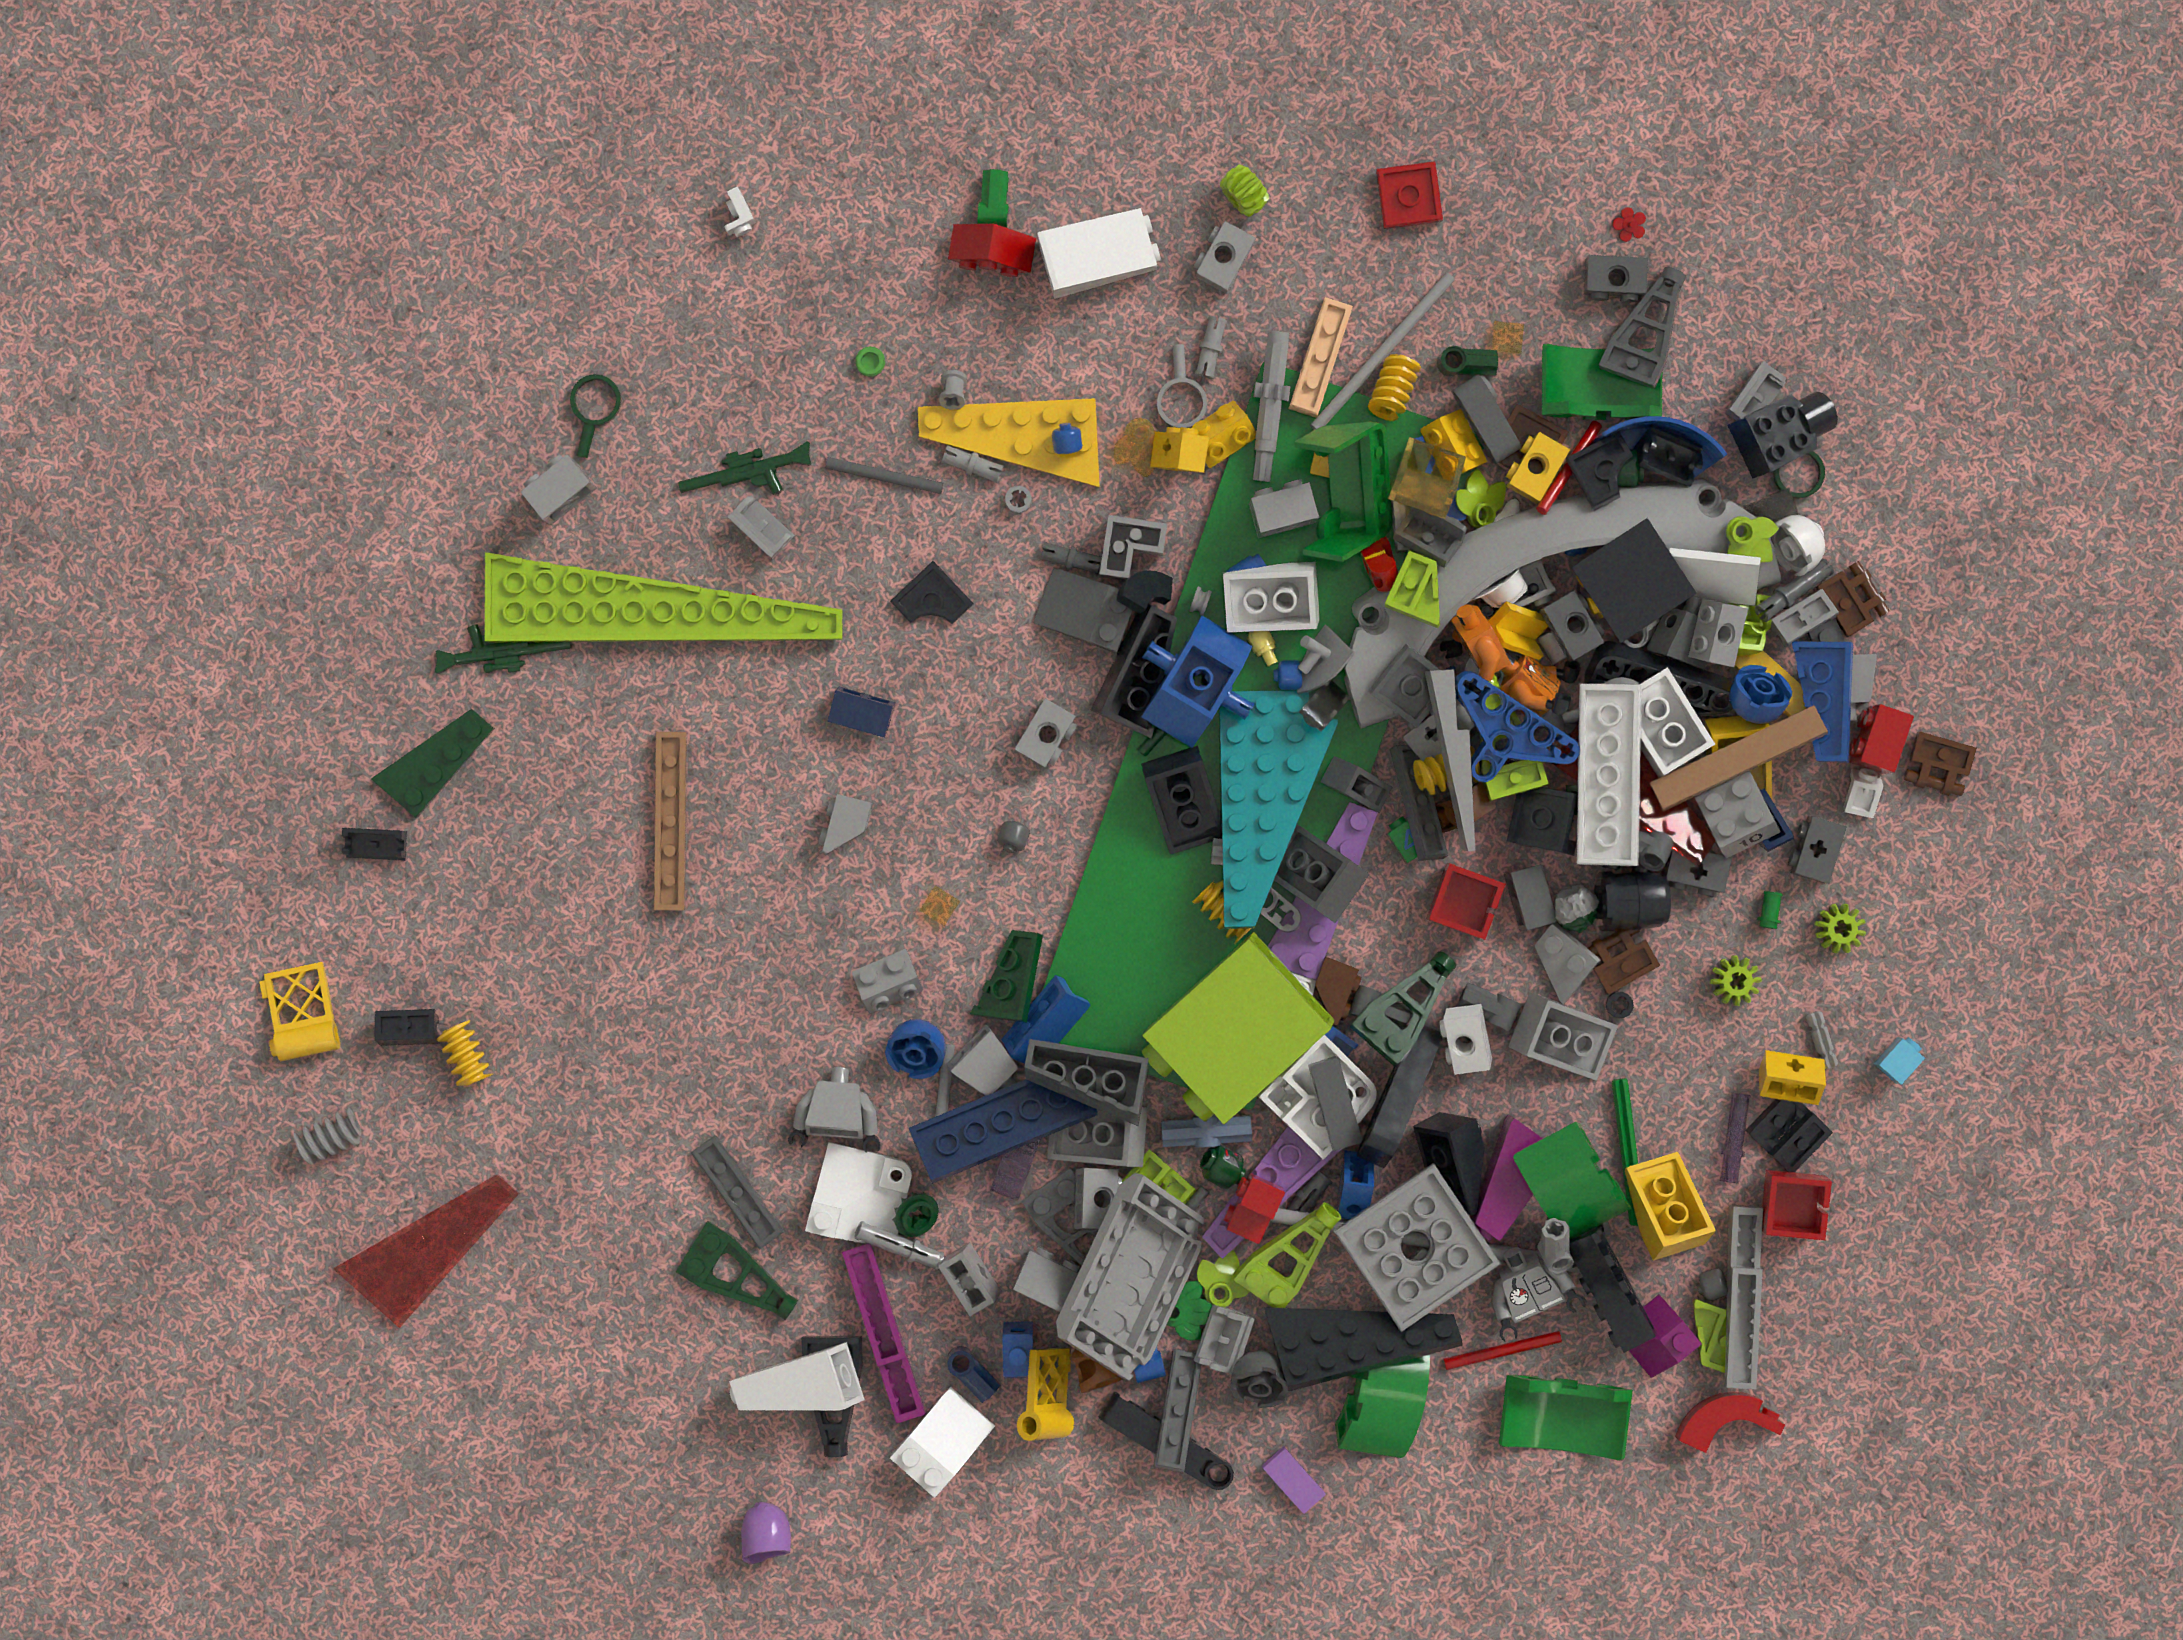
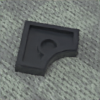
(1598, 469)
(933, 595)

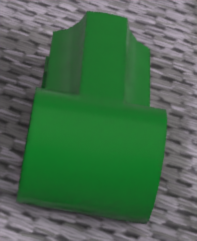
(993, 204)

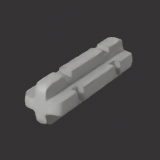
(1821, 1038)

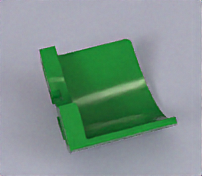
(1578, 387)
(1569, 1182)
(1385, 1409)
(1565, 1416)

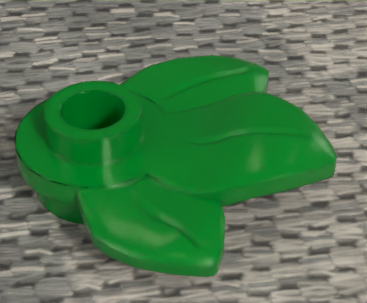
(1192, 1312)

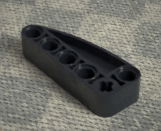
(1617, 660)
(1399, 1100)

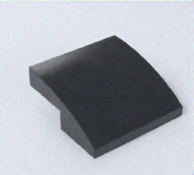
(1798, 1139)

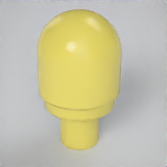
(1263, 646)

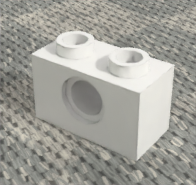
(1466, 1022)

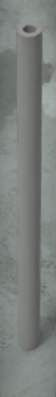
(1383, 351)

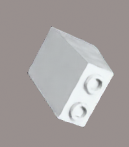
(1098, 252)
(806, 1383)

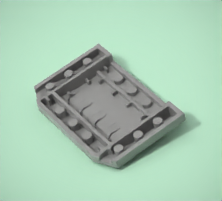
(1131, 1277)

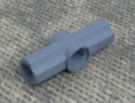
(1207, 1133)

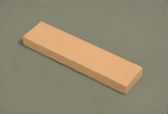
(1320, 357)

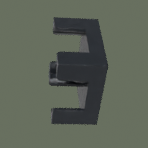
(1544, 820)

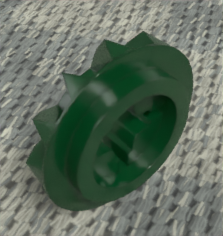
(919, 1223)

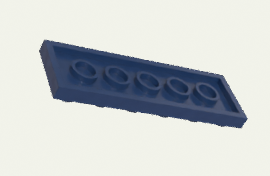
(993, 1127)

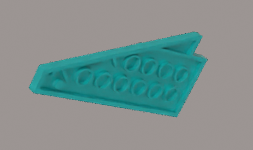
(1264, 787)

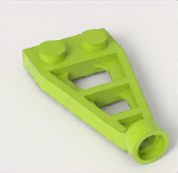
(1513, 777)
(1267, 1282)

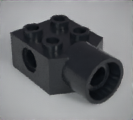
(1782, 431)

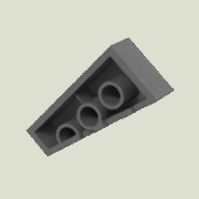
(1091, 1076)

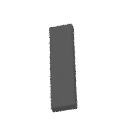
(1419, 807)
(737, 1191)
(1177, 1412)

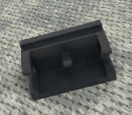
(1669, 455)
(374, 844)
(406, 1027)

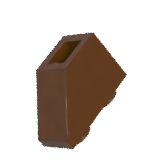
(1481, 807)
(1334, 987)

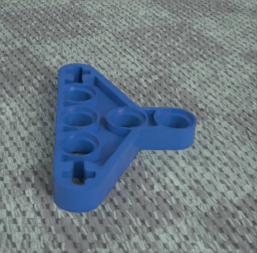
(1497, 722)

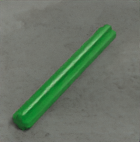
(1626, 1135)

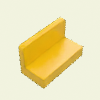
(1518, 629)

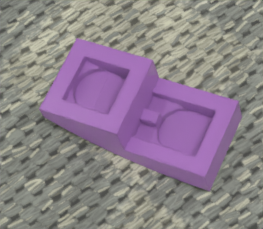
(1293, 1480)

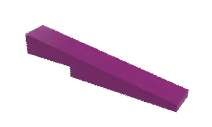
(884, 1333)

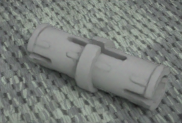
(1210, 347)
(972, 464)

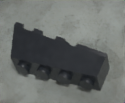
(1132, 678)
(1612, 1290)

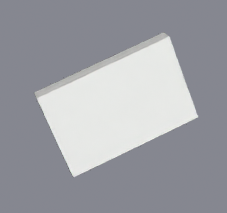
(1720, 575)

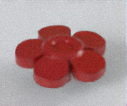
(1629, 224)

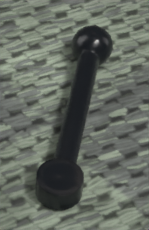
(1533, 588)

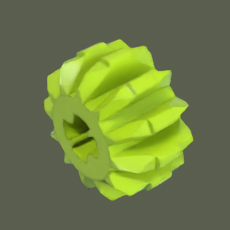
(1244, 190)
(1836, 939)
(1725, 979)

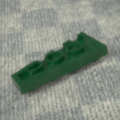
(431, 765)

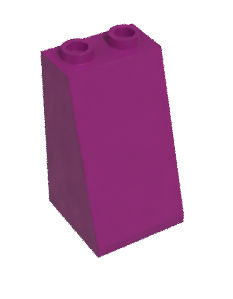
(1504, 1187)

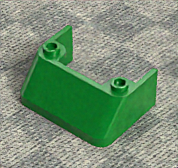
(1357, 487)

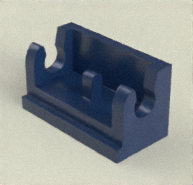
(861, 711)

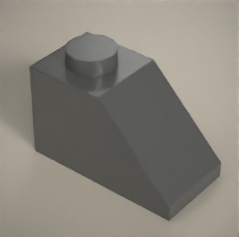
(1356, 784)

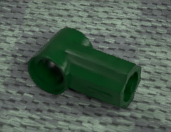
(1470, 362)

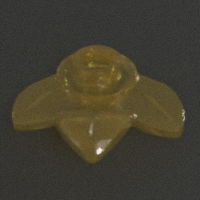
(1134, 449)

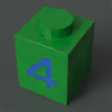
(1402, 839)

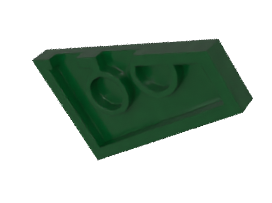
(1012, 983)

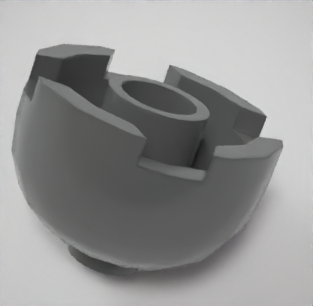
(1259, 1379)

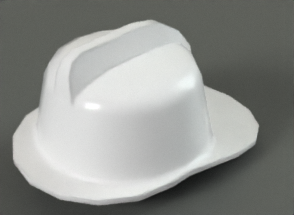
(1507, 589)

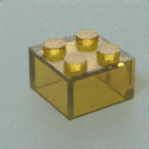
(1424, 490)

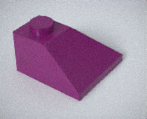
(1672, 1342)

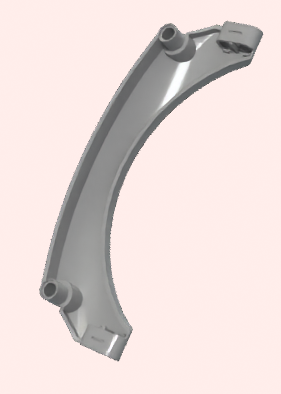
(1522, 539)

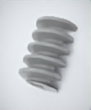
(329, 1138)

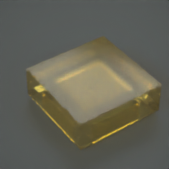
(1507, 337)
(940, 905)

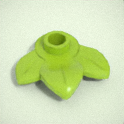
(1482, 497)
(1754, 539)
(1221, 1276)

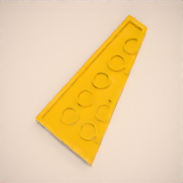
(1019, 434)

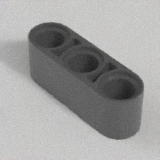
(1486, 419)

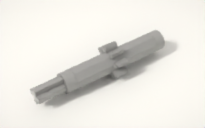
(1271, 394)

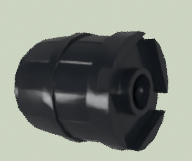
(1632, 900)

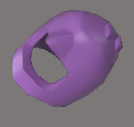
(764, 1533)

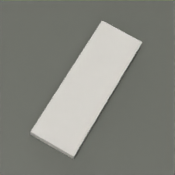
(1609, 774)

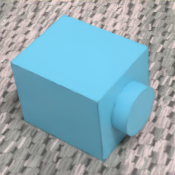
(1900, 1059)

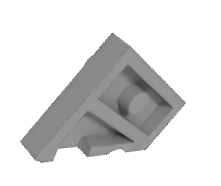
(1564, 960)

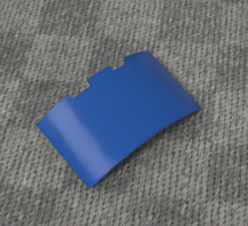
(1634, 429)

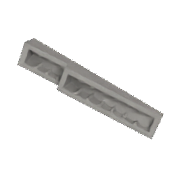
(1455, 752)
(1743, 1296)

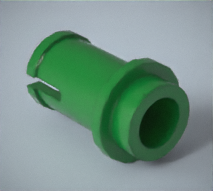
(1770, 910)

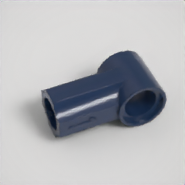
(973, 1375)

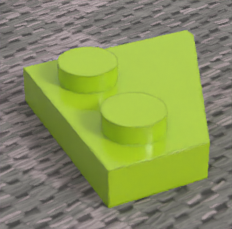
(1416, 590)
(1711, 1332)

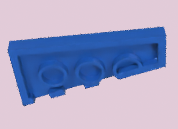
(1827, 684)

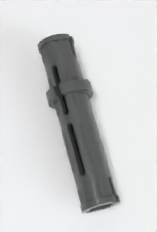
(1785, 596)

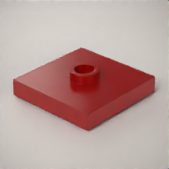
(1409, 195)

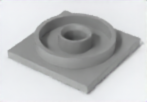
(1455, 1254)

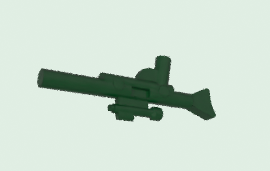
(743, 469)
(504, 653)

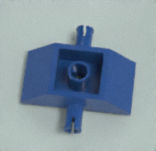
(1178, 703)

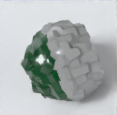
(1576, 908)

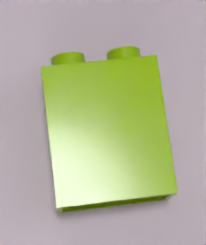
(1236, 1030)

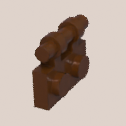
(1852, 611)
(1940, 754)
(1625, 966)

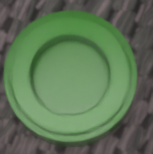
(870, 361)

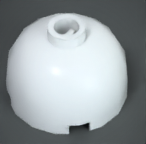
(1798, 544)

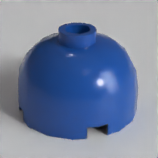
(1759, 695)
(916, 1048)

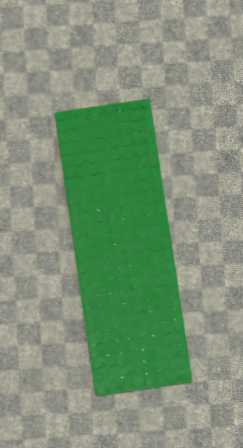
(1133, 926)

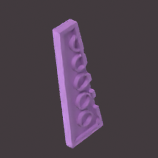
(1307, 946)
(1286, 1164)

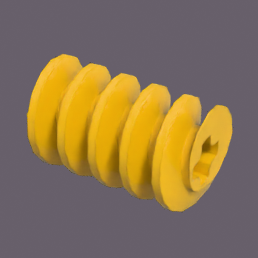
(1393, 386)
(1433, 773)
(1213, 900)
(463, 1054)

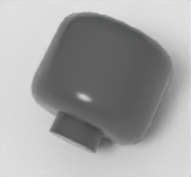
(1013, 836)
(1712, 1284)

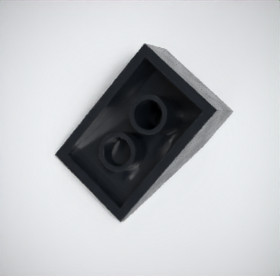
(1183, 799)
(1457, 1152)

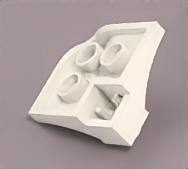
(1296, 1102)
(856, 1189)

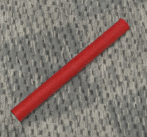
(1565, 473)
(1502, 1350)

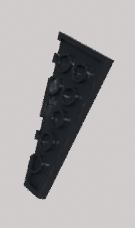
(1340, 1343)

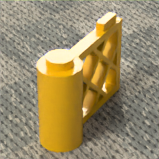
(302, 1036)
(1045, 1416)

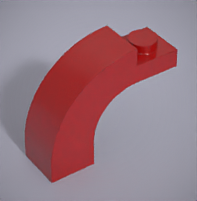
(1715, 1411)

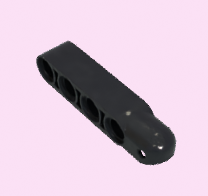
(1144, 1429)

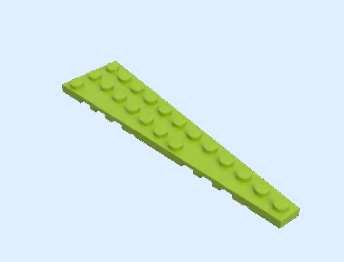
(583, 605)

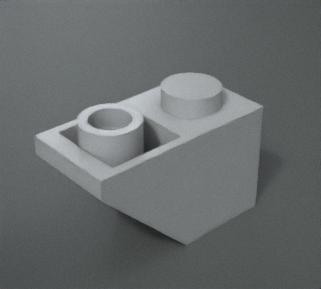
(847, 822)

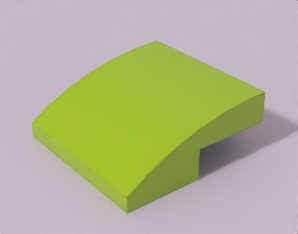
(1160, 1172)

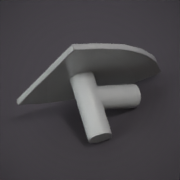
(1323, 660)

